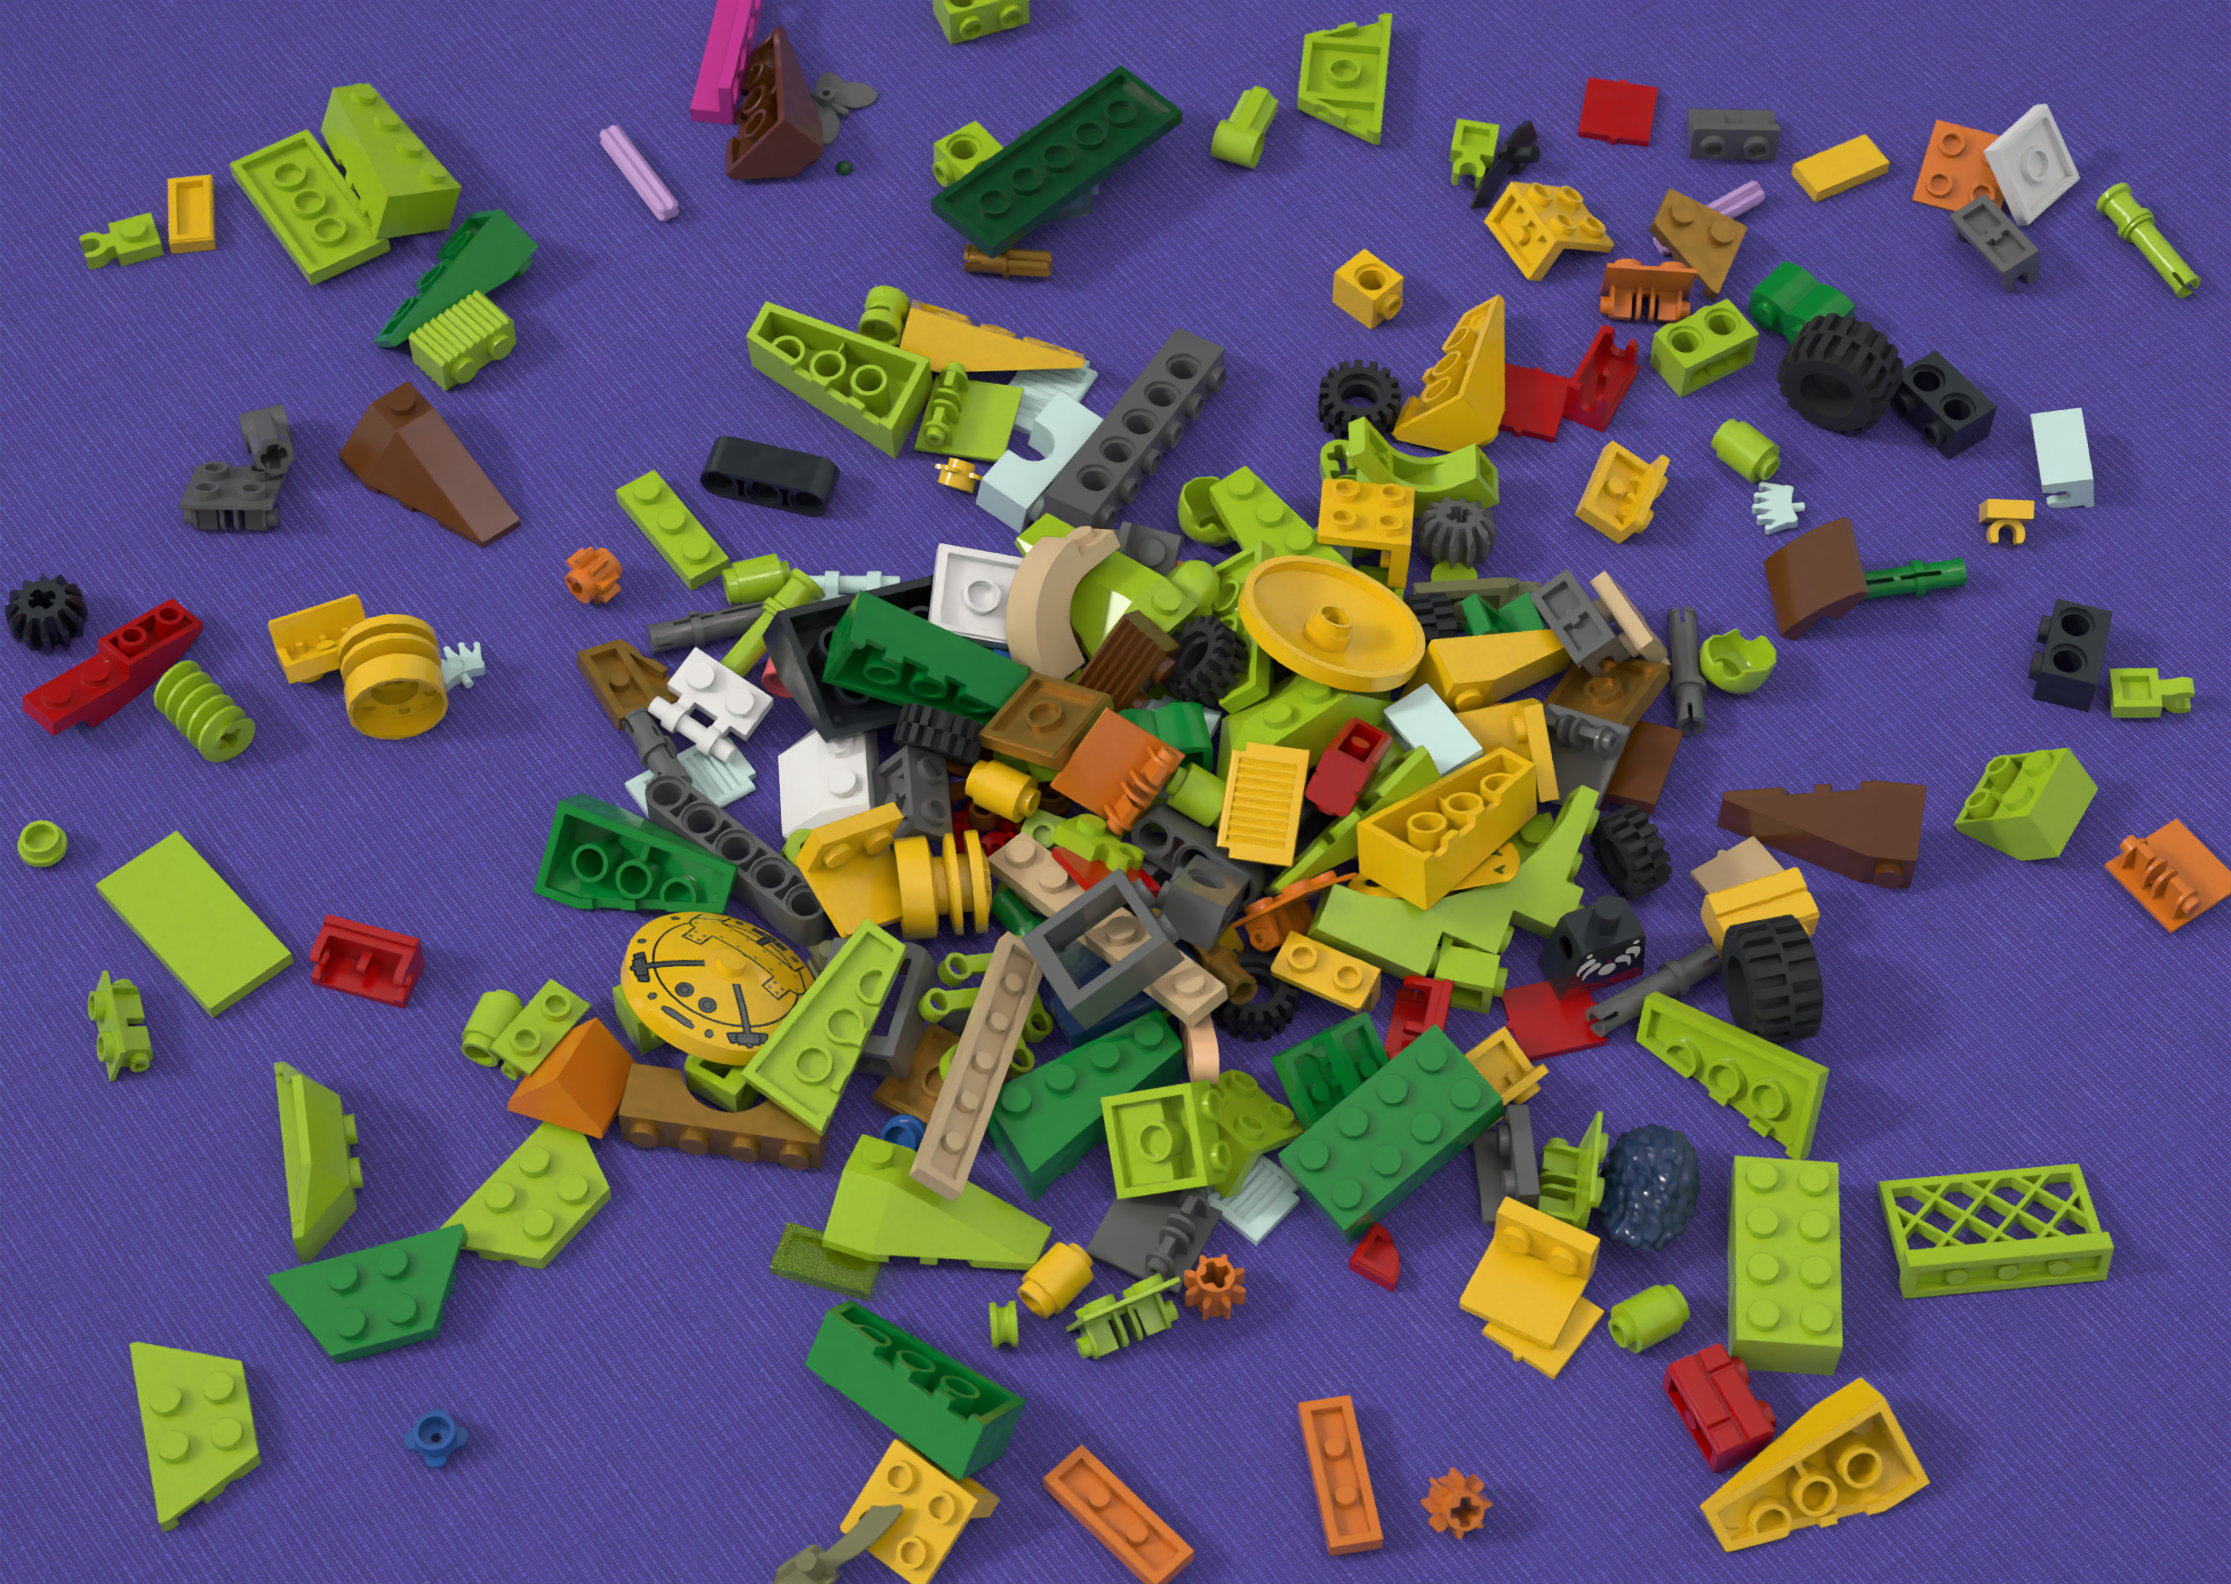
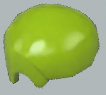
(1198, 516)
(1198, 582)
(1736, 663)

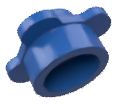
(432, 1424)

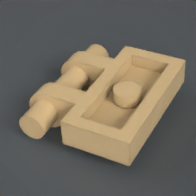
(1635, 632)

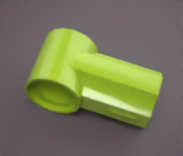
(1243, 135)

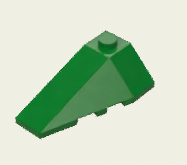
(477, 256)
(625, 862)

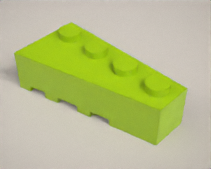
(843, 374)

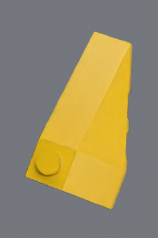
(950, 337)
(1464, 389)
(1487, 668)
(1824, 1467)

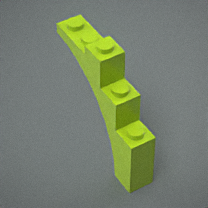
(1405, 937)

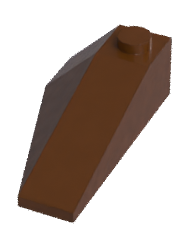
(778, 118)
(418, 460)
(1854, 833)

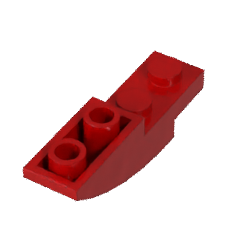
(123, 668)

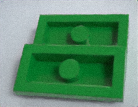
(1329, 1066)

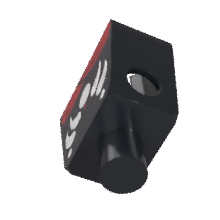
(1594, 948)

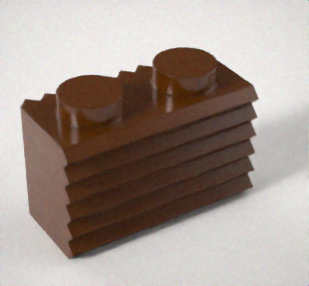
(1131, 662)

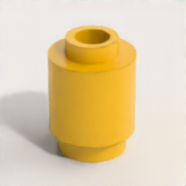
(1003, 790)
(1056, 1279)

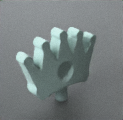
(1776, 507)
(463, 666)

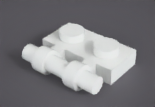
(719, 695)

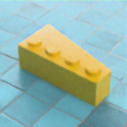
(1448, 827)

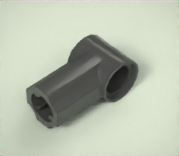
(268, 438)

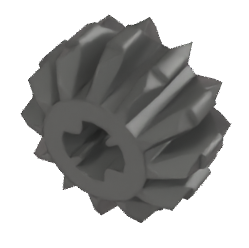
(1456, 532)

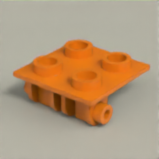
(1956, 168)
(1629, 278)
(1117, 770)
(2171, 874)
(1273, 918)

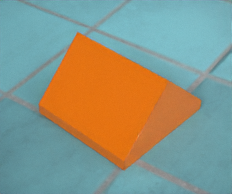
(577, 1082)

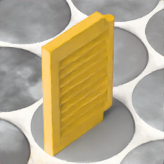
(1263, 804)

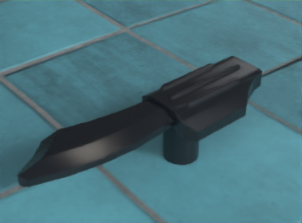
(1513, 158)

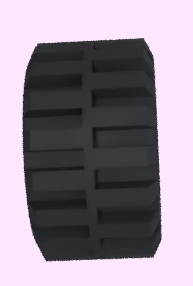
(1840, 373)
(1772, 979)

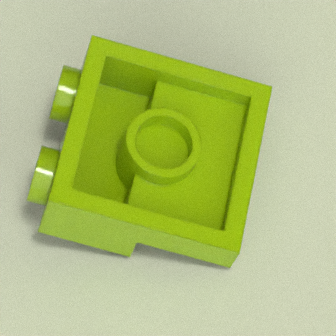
(1165, 1139)

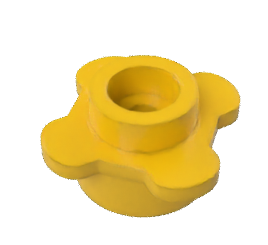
(958, 475)

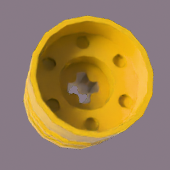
(392, 676)
(942, 885)

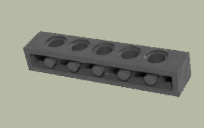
(1137, 432)

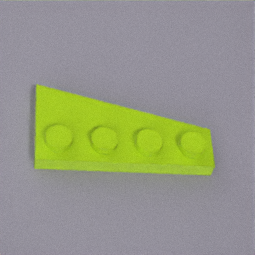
(1257, 514)
(1254, 682)
(822, 1037)

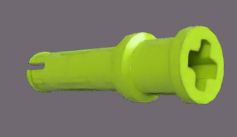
(2137, 226)
(751, 647)

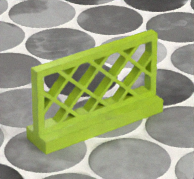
(2002, 1260)

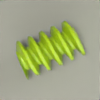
(203, 712)

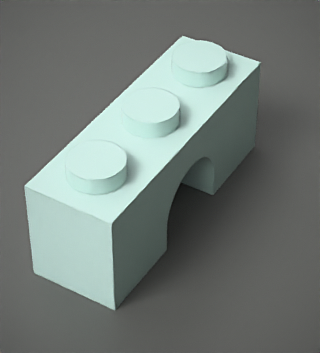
(1015, 486)

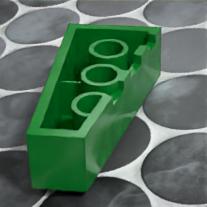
(911, 661)
(1056, 1110)
(915, 1389)

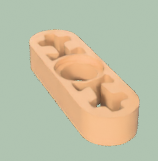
(1201, 1050)

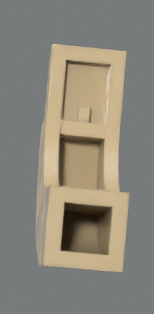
(1041, 599)

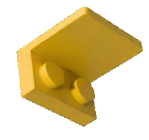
(1541, 221)
(1369, 518)
(1522, 730)
(855, 869)
(1531, 1273)
(933, 1513)

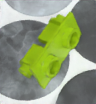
(113, 1009)
(538, 1029)

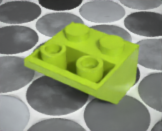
(2028, 803)

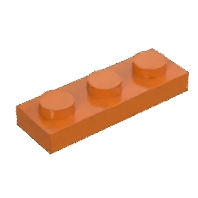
(1340, 1475)
(1118, 1518)

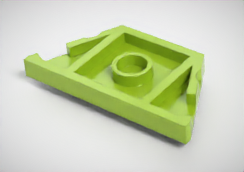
(1346, 76)
(535, 1199)
(193, 1425)

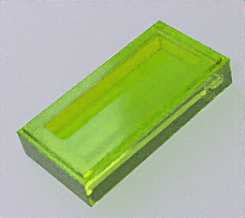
(807, 1261)

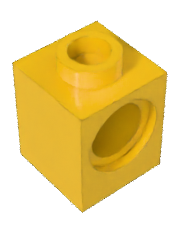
(1368, 289)

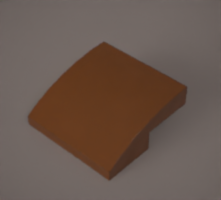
(1815, 577)
(1643, 767)

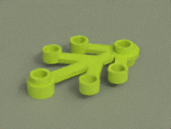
(964, 1000)

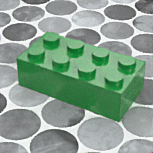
(1392, 1133)

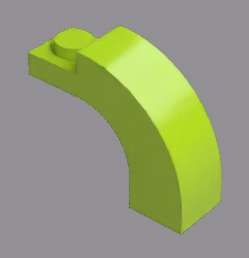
(1452, 475)

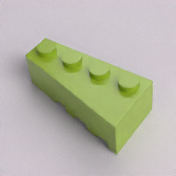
(387, 165)

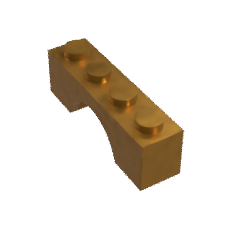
(664, 1113)

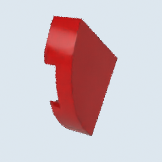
(1377, 1258)

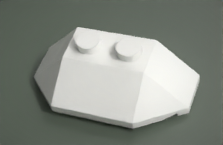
(826, 780)

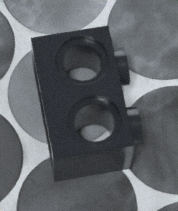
(1943, 405)
(2071, 654)

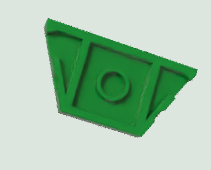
(375, 1294)

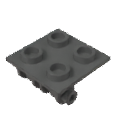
(234, 488)
(1583, 750)
(1156, 1234)

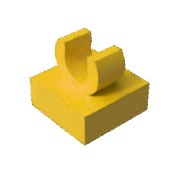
(2006, 514)

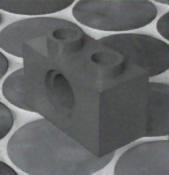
(1202, 900)

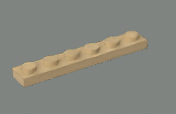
(1040, 880)
(977, 1069)

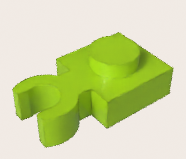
(1473, 149)
(128, 240)
(1093, 840)

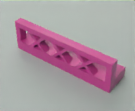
(726, 61)

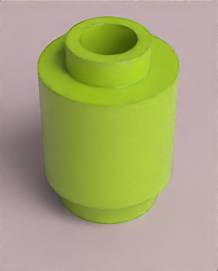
(1746, 450)
(755, 579)
(1196, 794)
(486, 1024)
(1648, 1317)

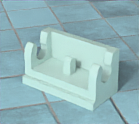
(2063, 457)
(1427, 721)

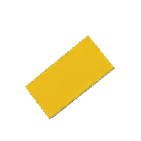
(1840, 168)
(191, 214)

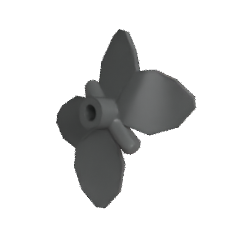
(835, 98)

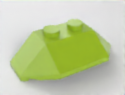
(1297, 716)
(316, 1159)

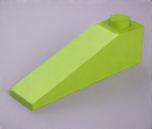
(1339, 839)
(889, 1213)

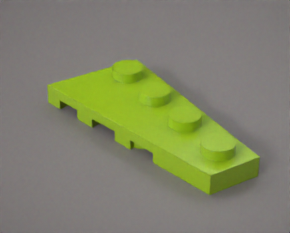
(1751, 1074)

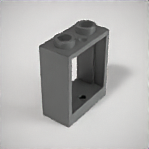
(1124, 978)
(894, 1054)

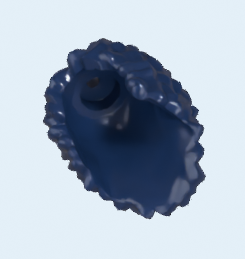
(1649, 1187)

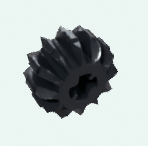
(46, 613)

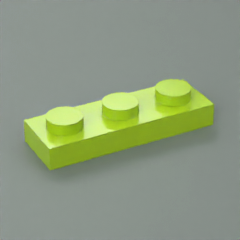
(672, 529)

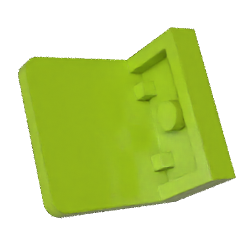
(1250, 1126)

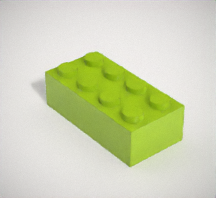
(1784, 1265)

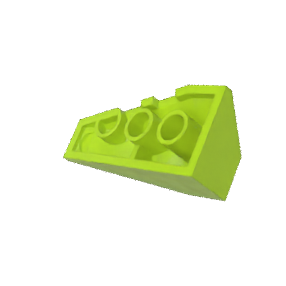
(1114, 589)

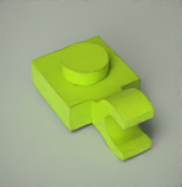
(2143, 695)

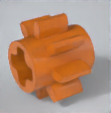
(593, 575)
(1214, 1287)
(1456, 1503)

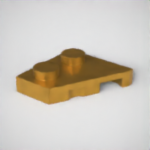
(1698, 238)
(623, 678)

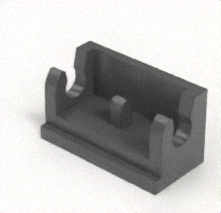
(1997, 241)
(1578, 622)

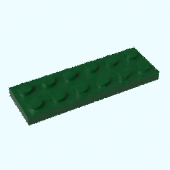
(1056, 161)

